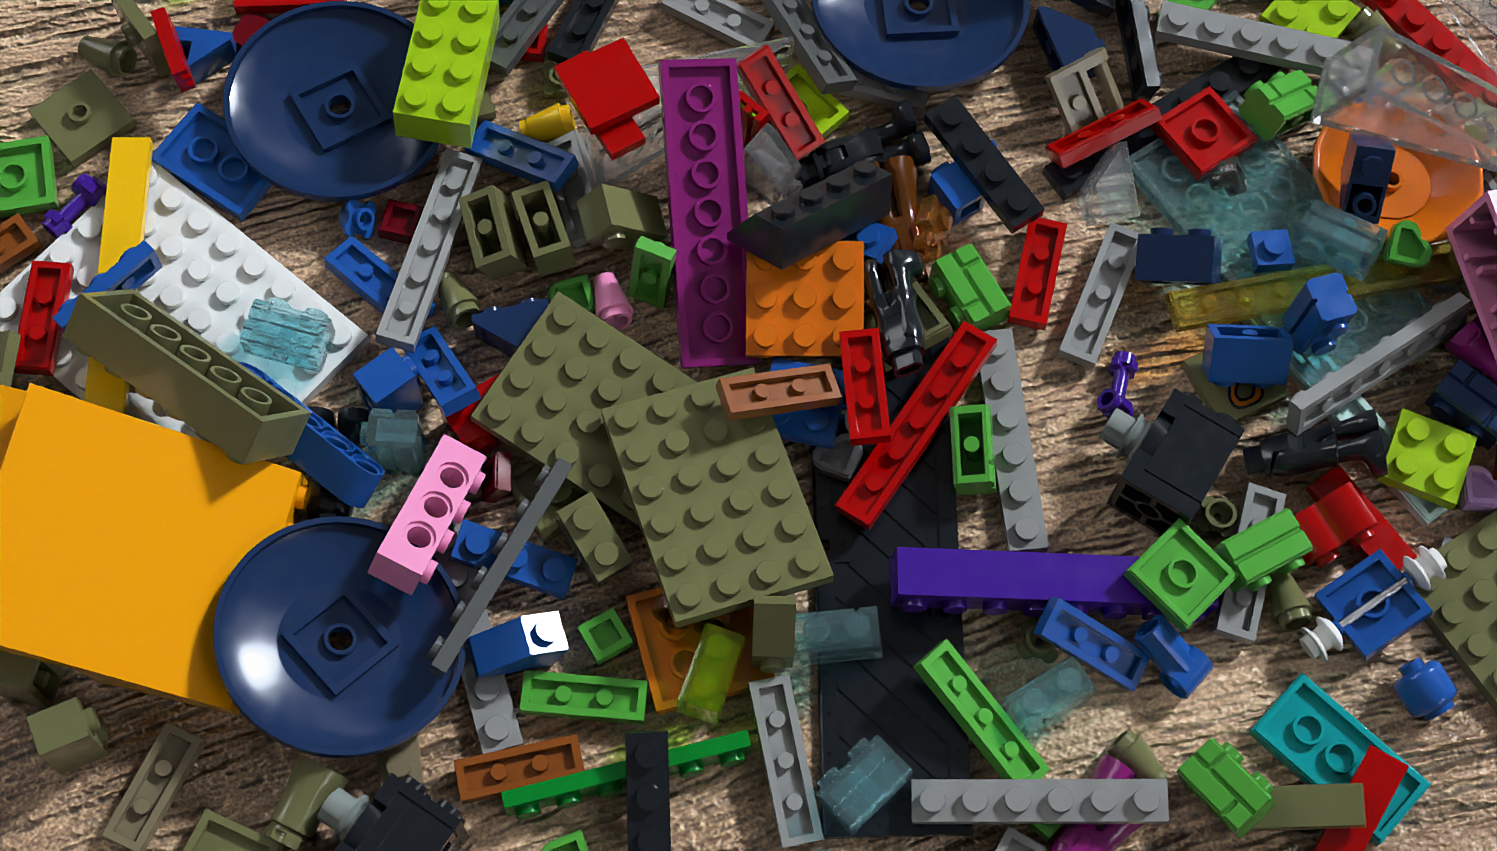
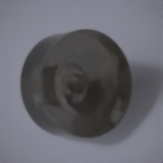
(1230, 177)

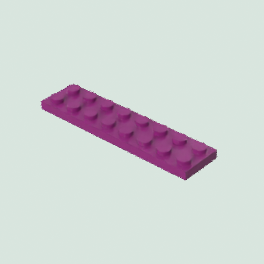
(704, 204)

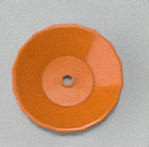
(1425, 190)

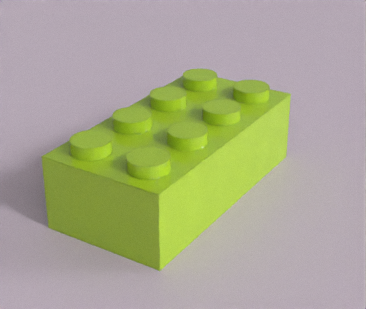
(446, 71)

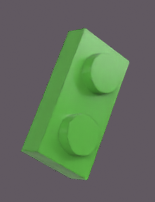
(652, 272)

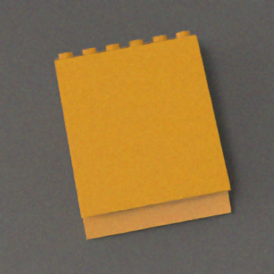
(125, 542)

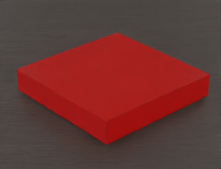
(607, 86)
(1204, 133)

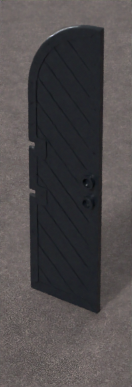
(886, 692)

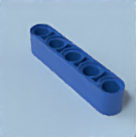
(332, 457)

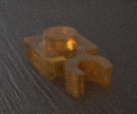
(934, 226)

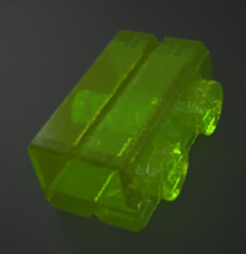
(711, 673)

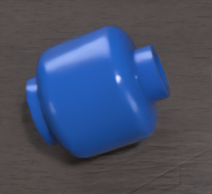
(1425, 688)

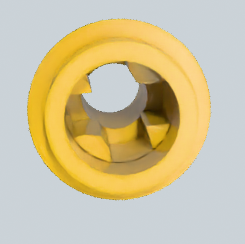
(549, 123)

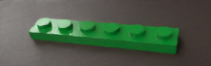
(610, 779)

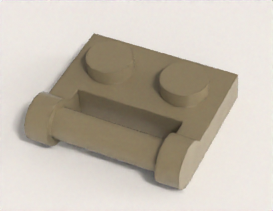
(1075, 93)

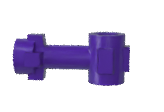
(87, 192)
(1121, 369)

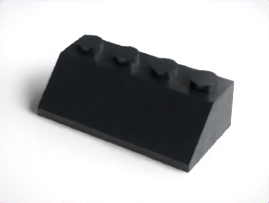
(817, 215)

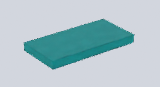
(1326, 745)

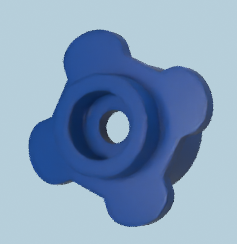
(357, 218)

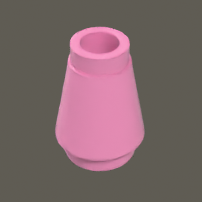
(611, 301)

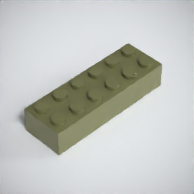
(186, 375)

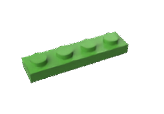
(979, 714)

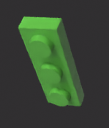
(583, 697)

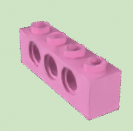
(398, 560)

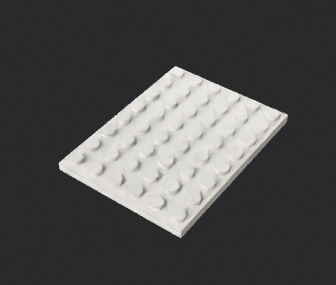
(205, 283)

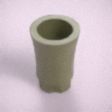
(301, 801)

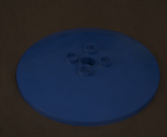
(924, 49)
(290, 79)
(277, 651)

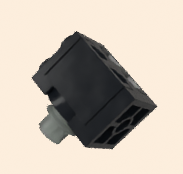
(1169, 459)
(396, 820)

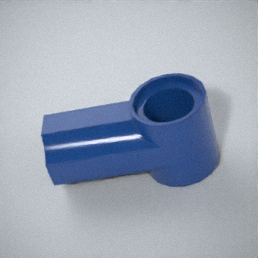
(1180, 664)

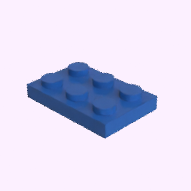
(206, 161)

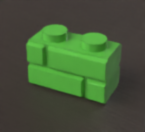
(1279, 104)
(968, 289)
(972, 449)
(1265, 549)
(1227, 787)

